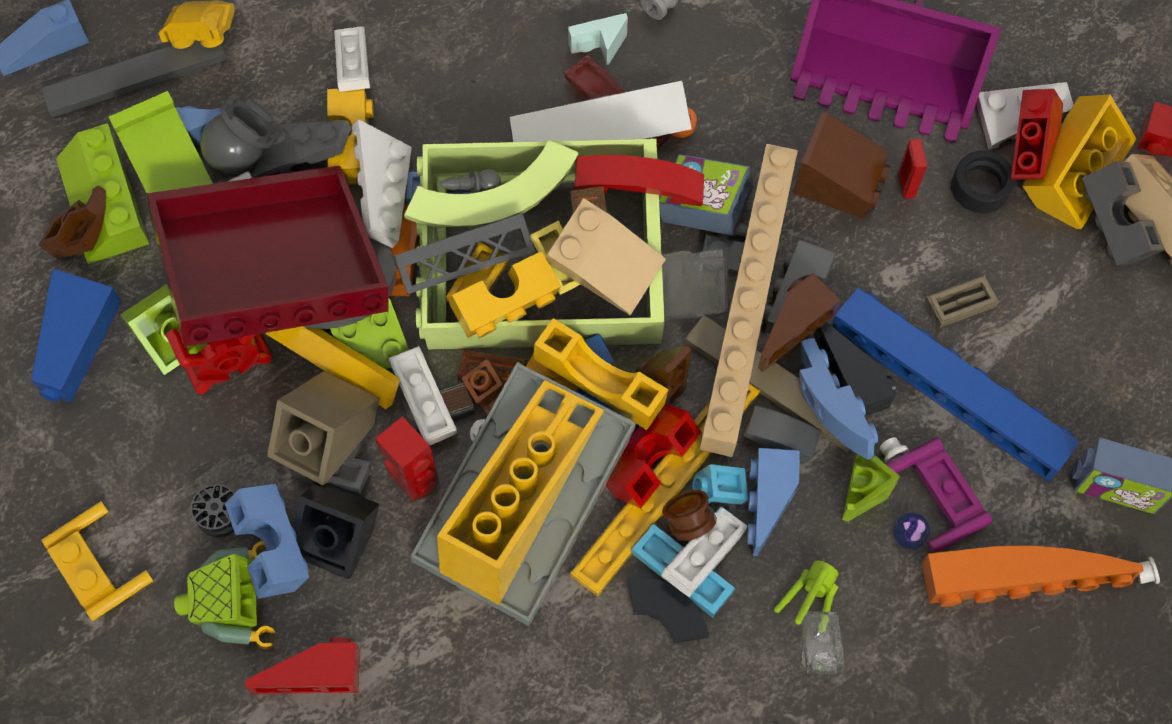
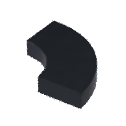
(668, 606)

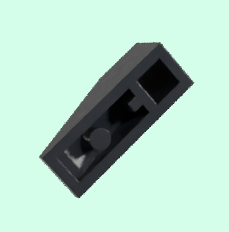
(856, 369)

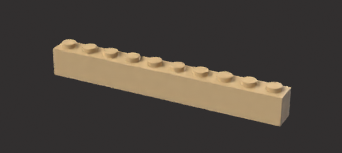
(748, 302)

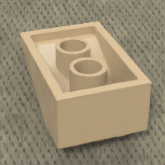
(605, 257)

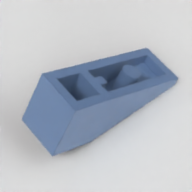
(42, 37)

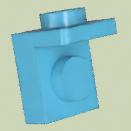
(722, 484)

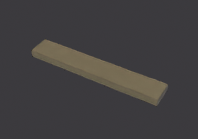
(774, 383)

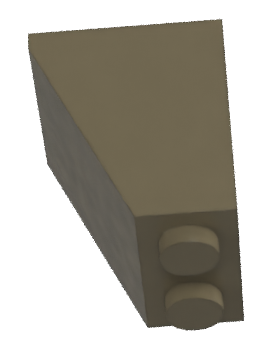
(320, 426)

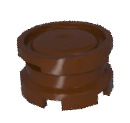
(689, 515)

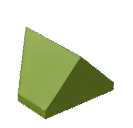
(869, 486)

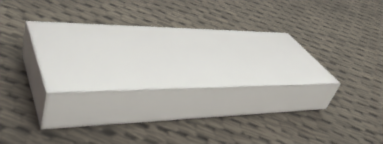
(351, 59)
(423, 396)
(704, 553)

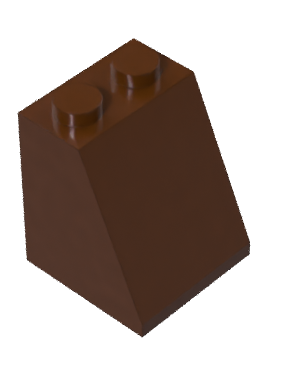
(841, 168)

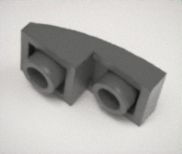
(779, 430)

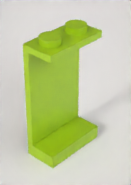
(159, 145)

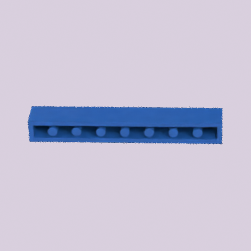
(955, 384)

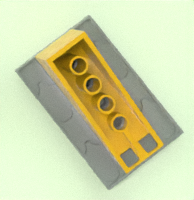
(523, 493)

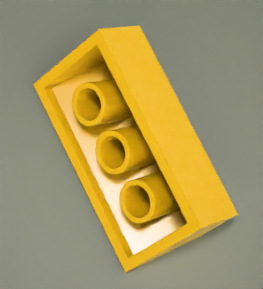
(1088, 140)

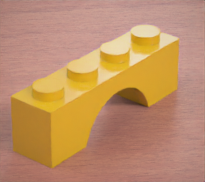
(625, 392)

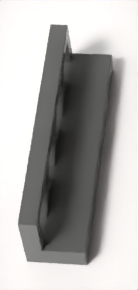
(461, 240)

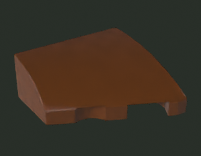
(76, 228)

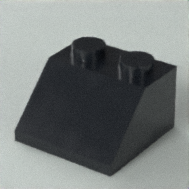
(334, 527)

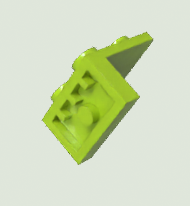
(374, 337)

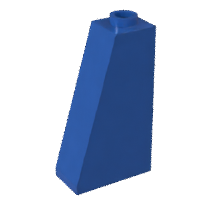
(71, 333)

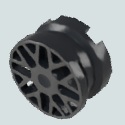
(211, 511)

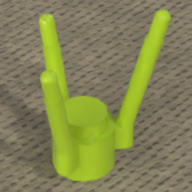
(818, 581)

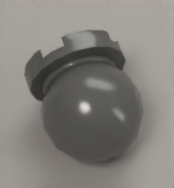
(237, 136)

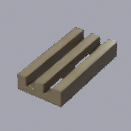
(938, 311)

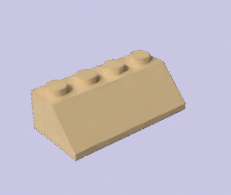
(1155, 197)

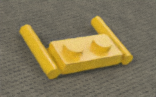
(84, 571)

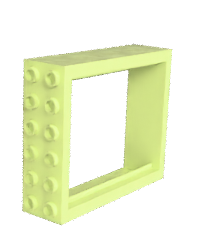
(509, 161)

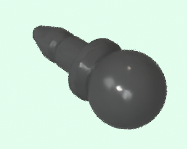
(476, 182)

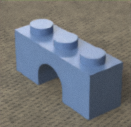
(263, 514)

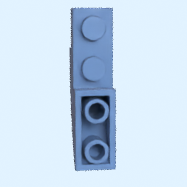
(835, 406)

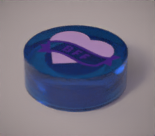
(911, 530)

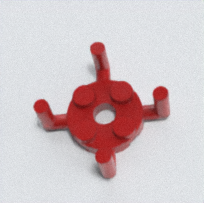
(219, 358)

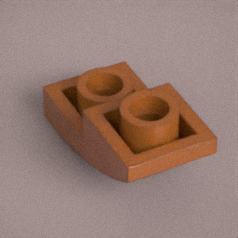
(484, 384)

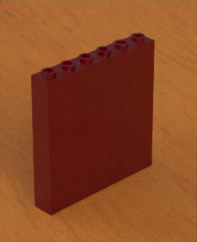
(265, 255)

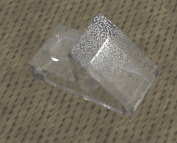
(822, 643)

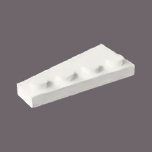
(383, 180)

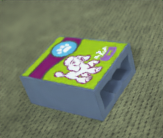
(724, 196)
(1124, 475)

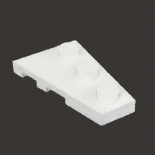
(1001, 110)

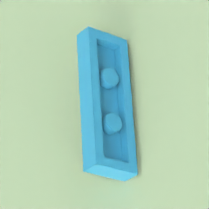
(658, 551)

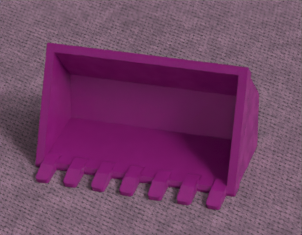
(895, 60)

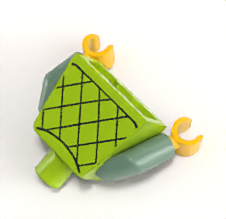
(224, 597)

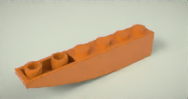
(1018, 571)

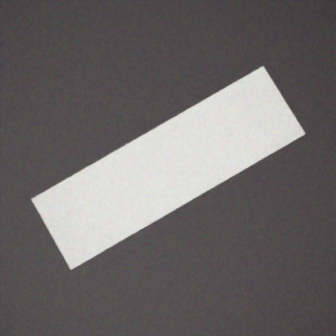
(614, 117)

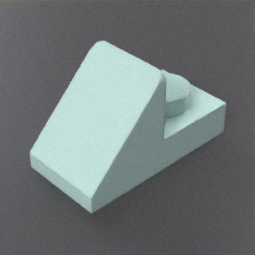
(602, 33)

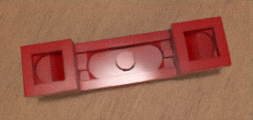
(640, 175)

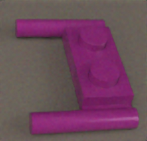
(947, 489)

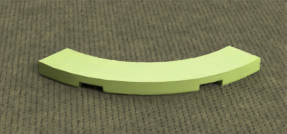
(496, 204)

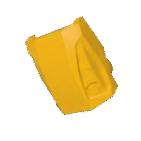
(198, 21)

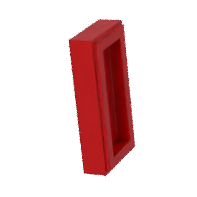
(912, 168)

